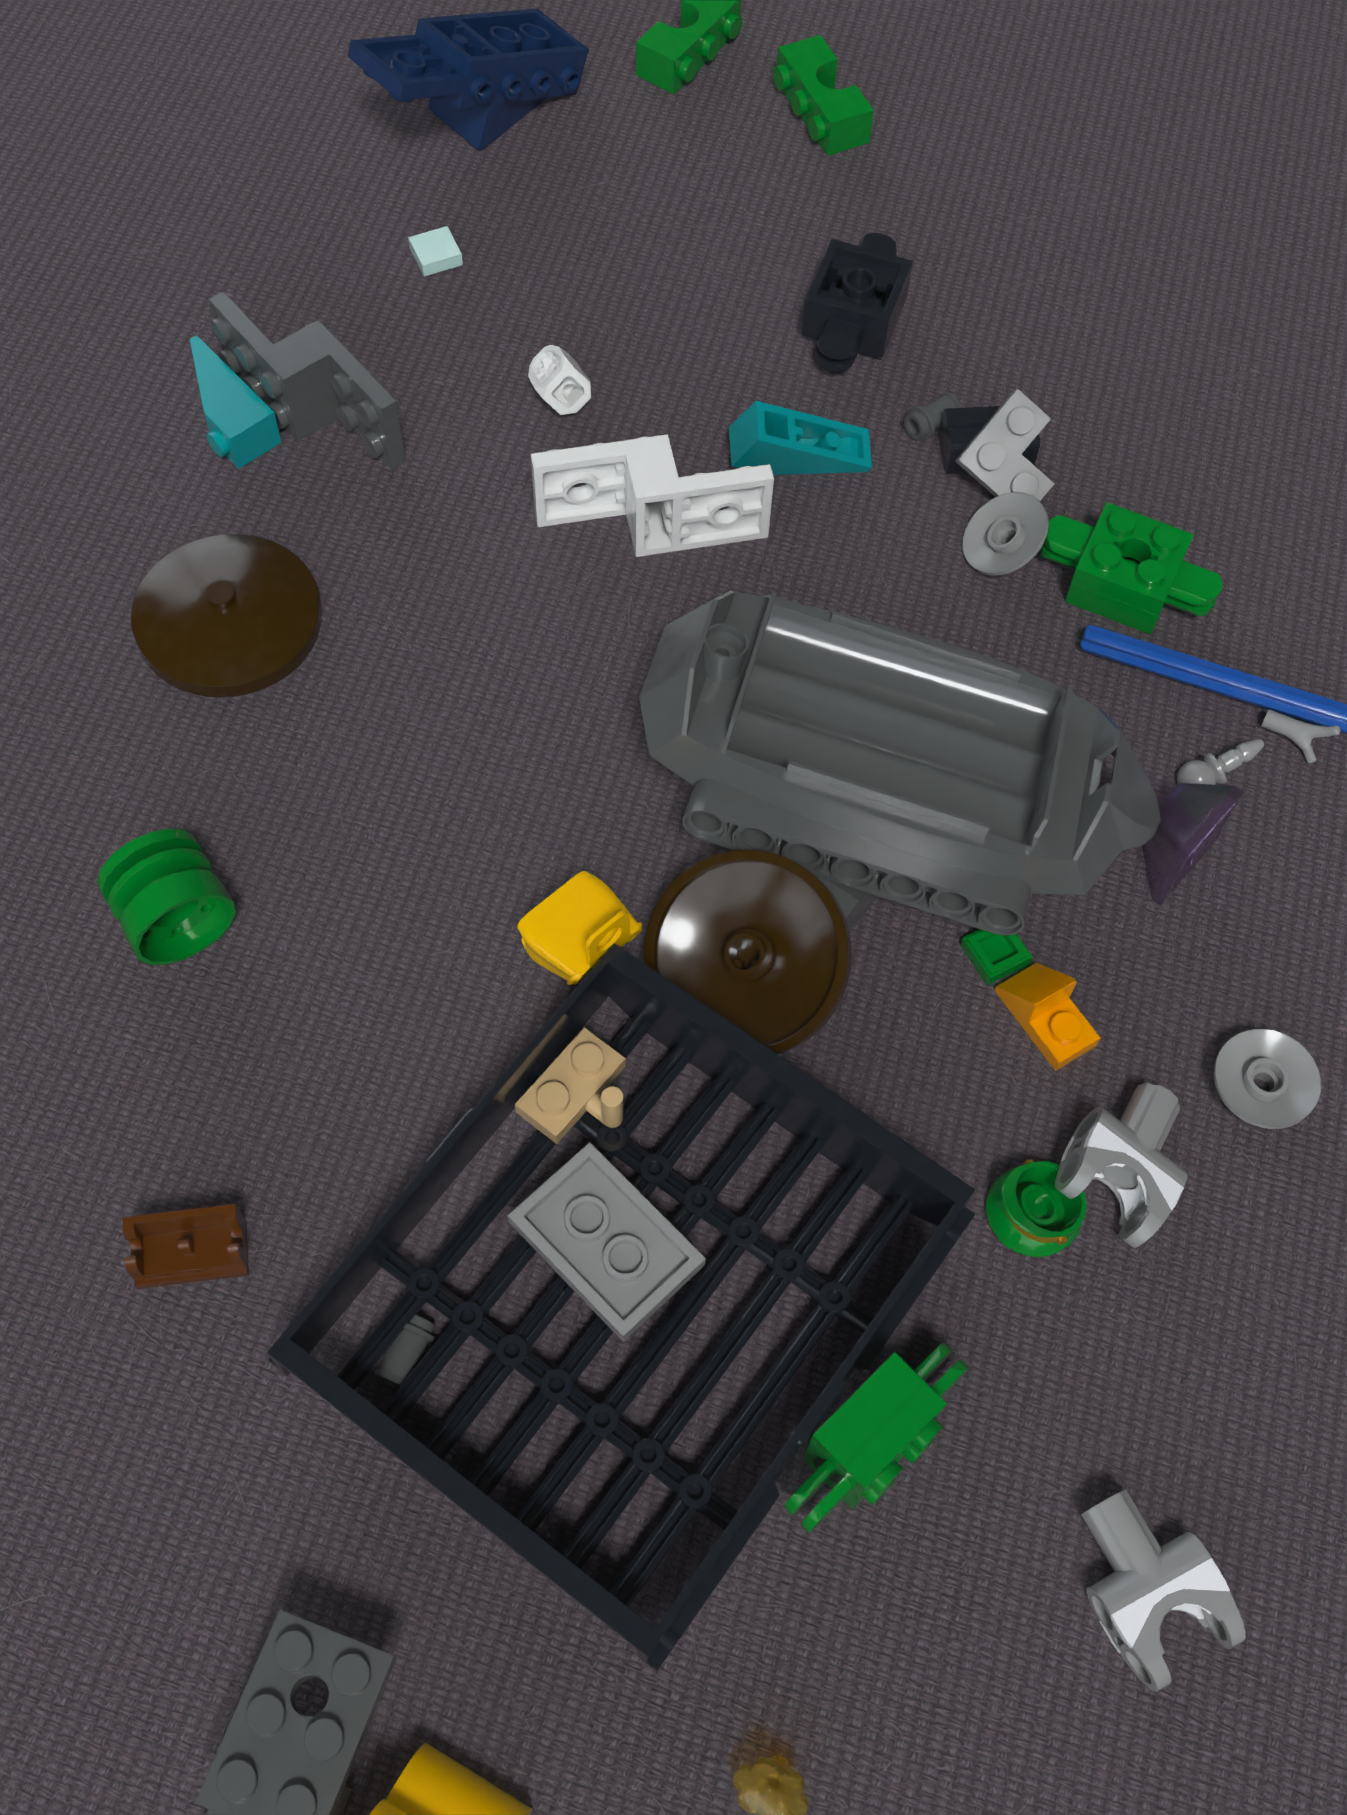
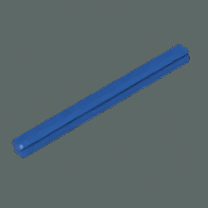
(1214, 677)

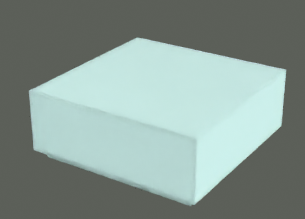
(435, 251)

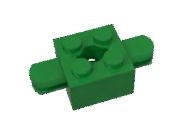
(1119, 586)
(872, 1431)

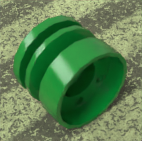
(165, 896)

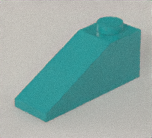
(236, 416)
(797, 442)

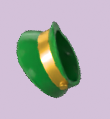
(1031, 1212)

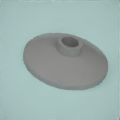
(1005, 533)
(1280, 1063)

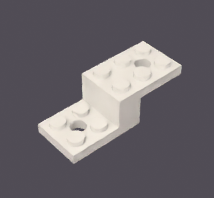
(643, 483)

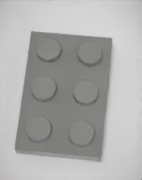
(606, 1241)

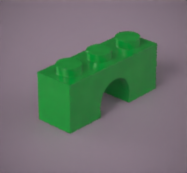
(675, 55)
(833, 116)

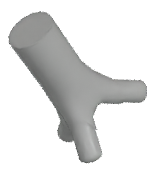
(1298, 731)

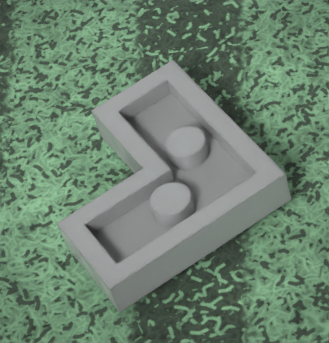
(997, 449)

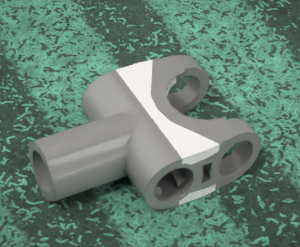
(1128, 1161)
(1151, 1583)

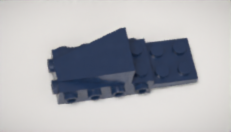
(477, 68)

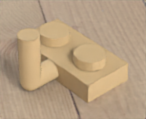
(575, 1085)

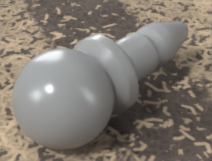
(1213, 770)

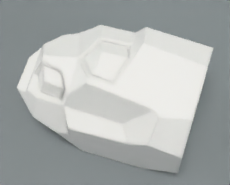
(559, 380)

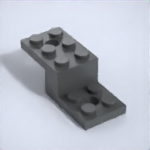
(309, 381)
(289, 1761)

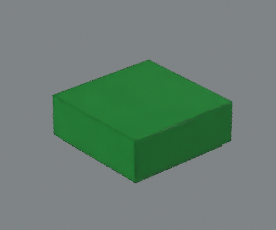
(995, 954)

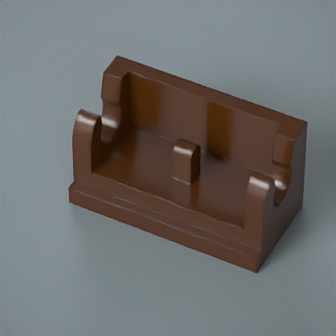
(186, 1246)

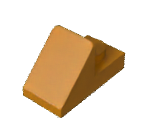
(1046, 1013)

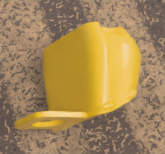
(576, 927)

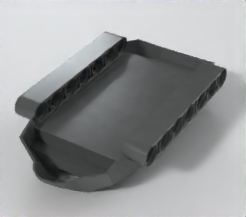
(890, 759)

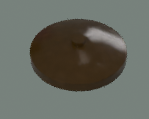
(226, 615)
(754, 944)

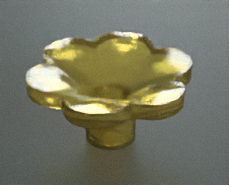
(770, 1788)

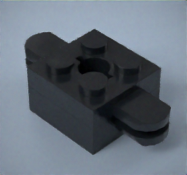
(856, 300)

